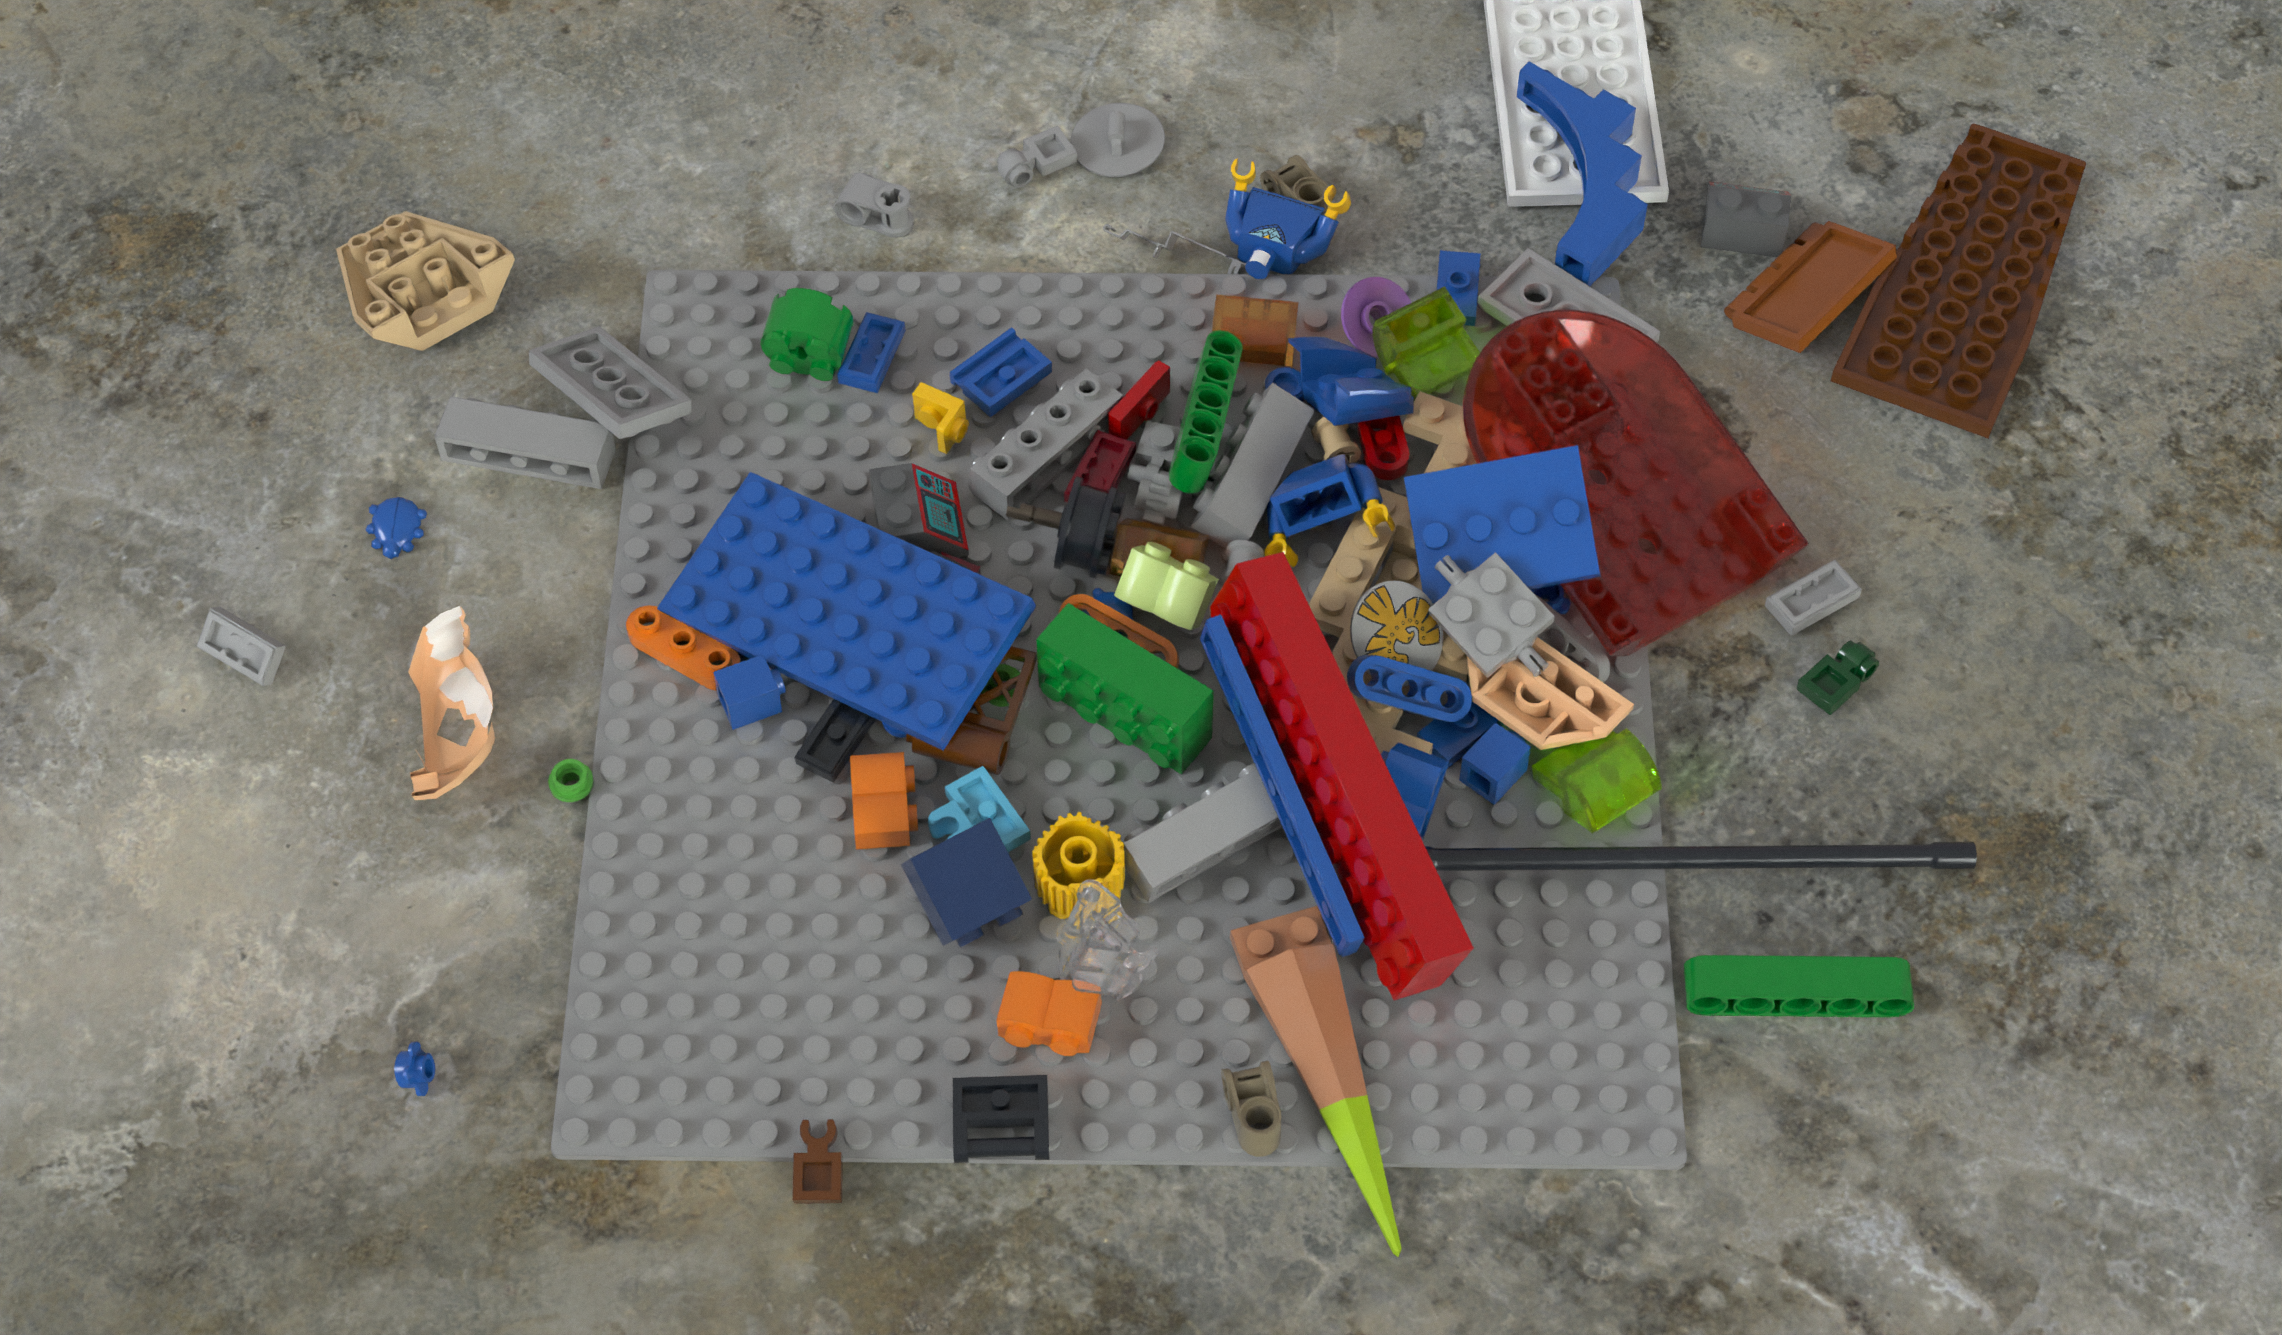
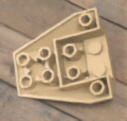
(421, 279)

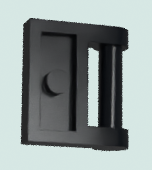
(1000, 1104)

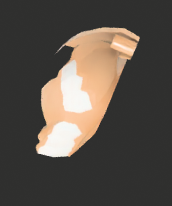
(454, 679)

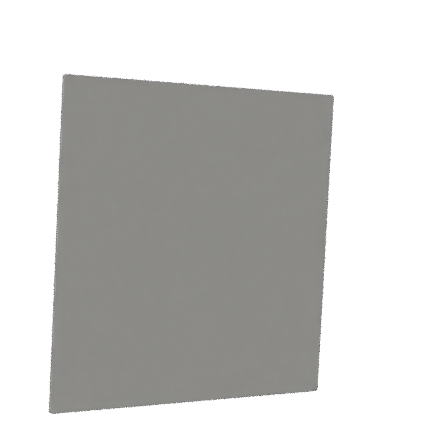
(774, 975)

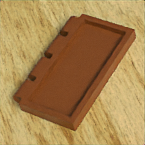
(1810, 284)

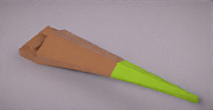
(1303, 997)

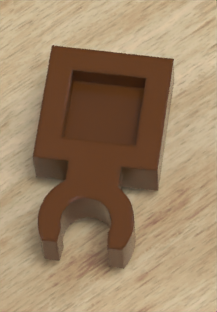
(818, 1172)

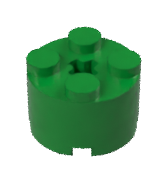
(806, 334)

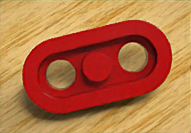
(1384, 446)

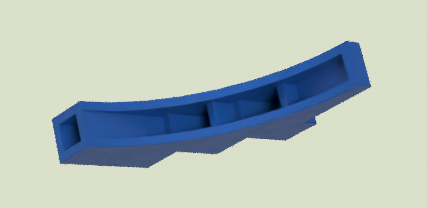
(1608, 169)

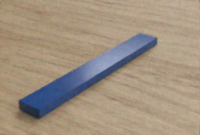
(1281, 787)

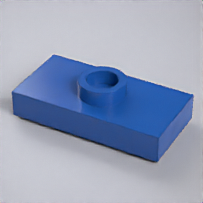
(1461, 277)
(871, 352)
(1454, 739)

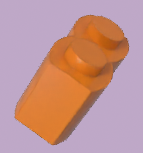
(880, 800)
(1047, 1013)

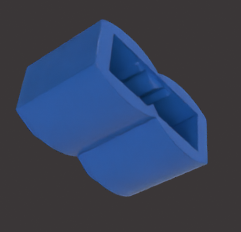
(1417, 780)

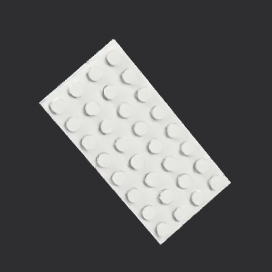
(1592, 49)

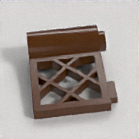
(980, 738)

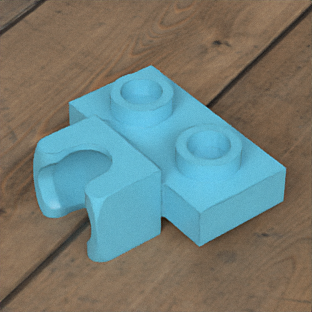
(973, 801)

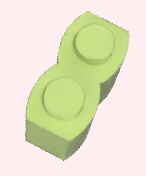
(1166, 586)

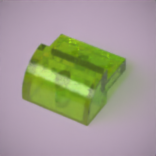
(1425, 343)
(1599, 777)

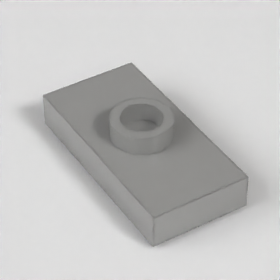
(1813, 597)
(241, 646)

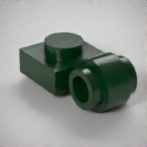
(1837, 679)

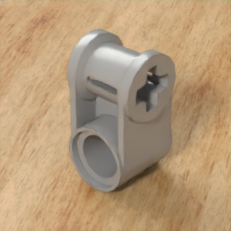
(871, 202)

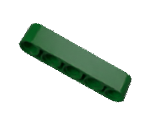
(1205, 412)
(1798, 986)

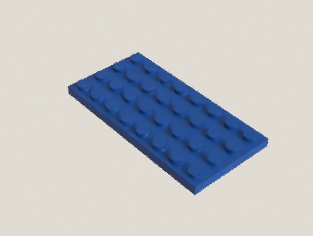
(848, 609)

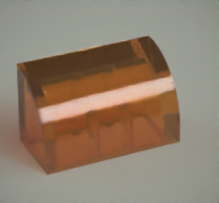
(1260, 326)
(1134, 532)

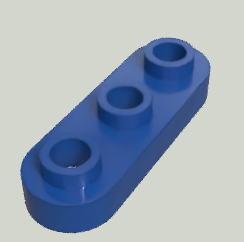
(1424, 689)

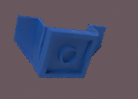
(1346, 384)

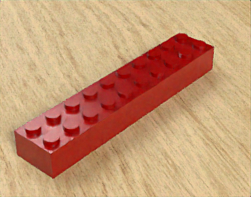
(1342, 779)

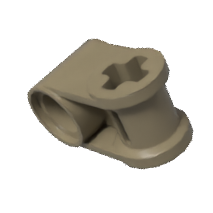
(1296, 182)
(1253, 1100)

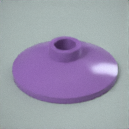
(1369, 297)

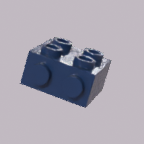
(967, 884)

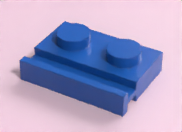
(1001, 372)

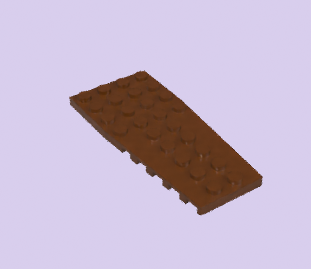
(1965, 284)

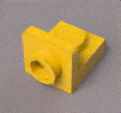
(943, 412)

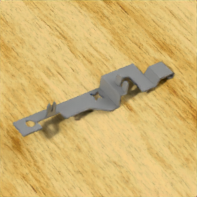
(1172, 238)

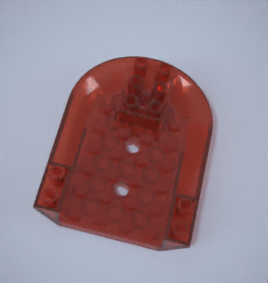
(1665, 464)

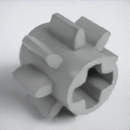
(1158, 499)

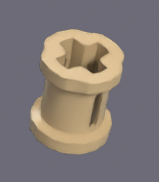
(1335, 440)

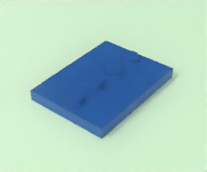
(1519, 506)

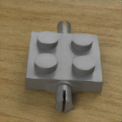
(1491, 615)

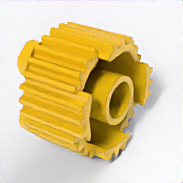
(1075, 853)

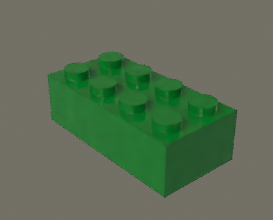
(1124, 689)

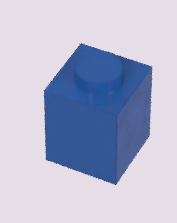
(749, 691)
(1495, 763)

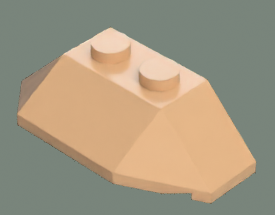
(1555, 707)

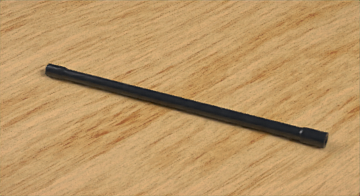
(1934, 855)

